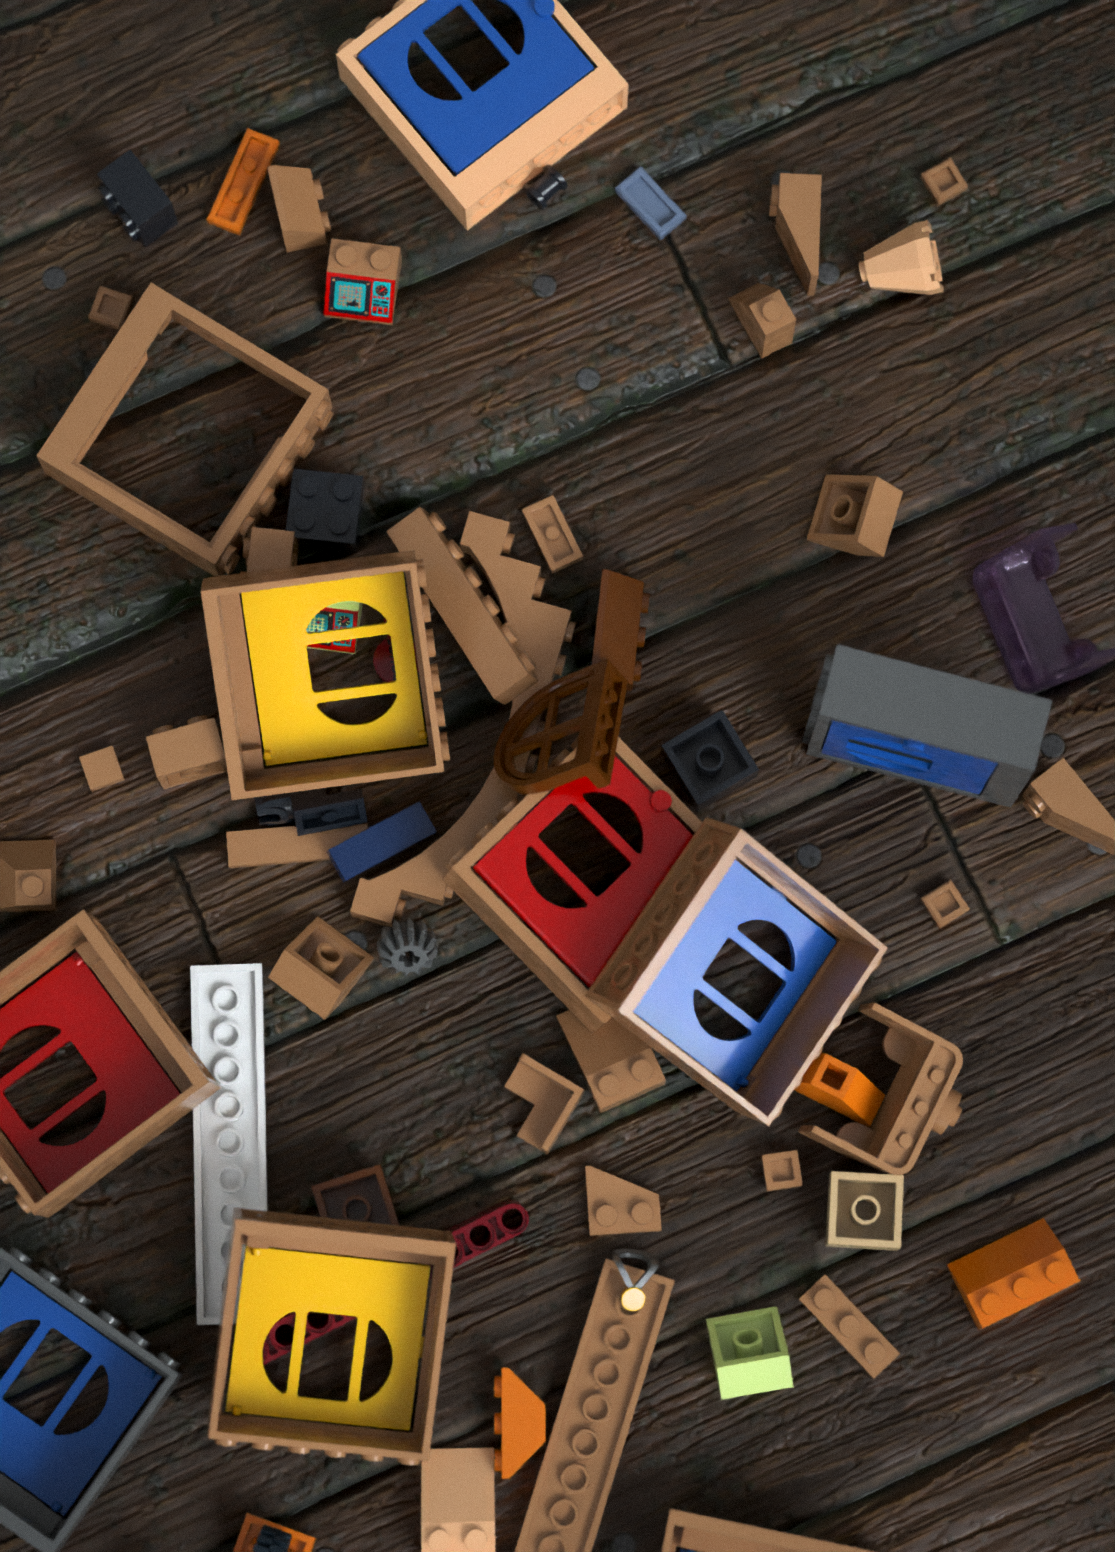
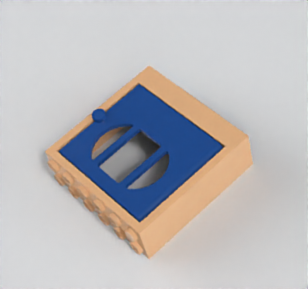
(505, 129)

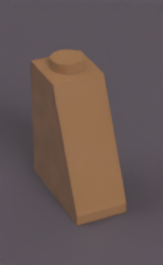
(765, 317)

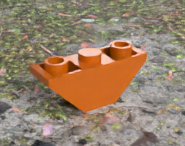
(841, 1089)
(520, 1423)

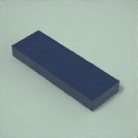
(381, 841)

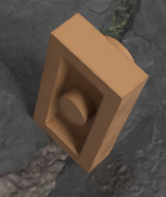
(552, 534)

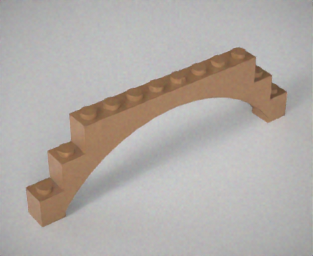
(542, 635)

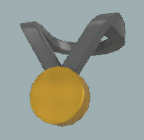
(632, 1296)

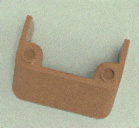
(911, 1104)

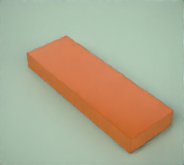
(243, 181)

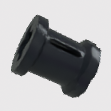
(545, 187)

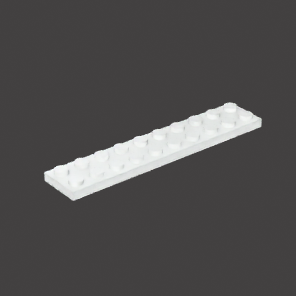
(229, 1123)

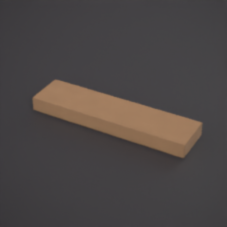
(283, 845)

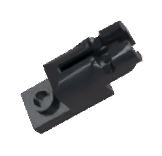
(312, 810)

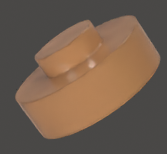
(949, 1113)

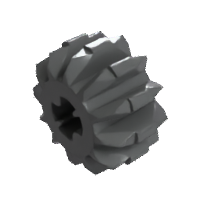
(407, 947)

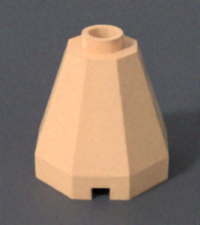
(904, 262)

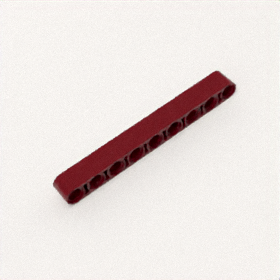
(465, 1251)

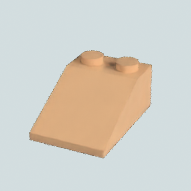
(458, 1500)

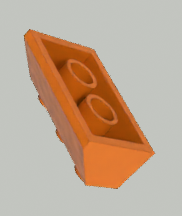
(1012, 1273)

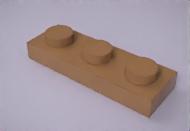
(849, 1326)

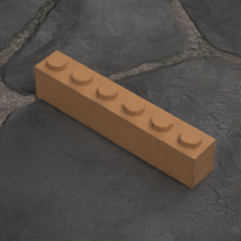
(465, 608)

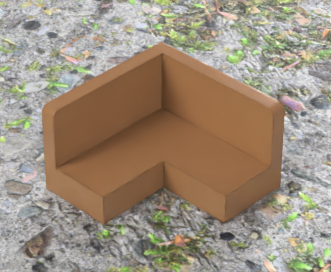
(552, 1099)

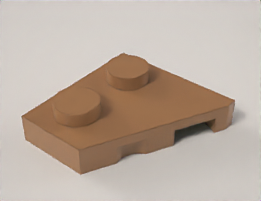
(619, 1205)

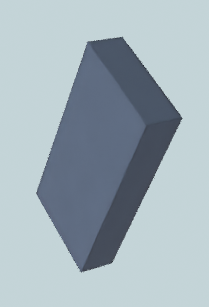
(650, 203)

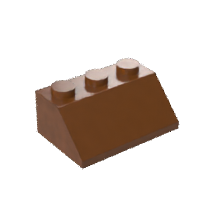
(618, 624)

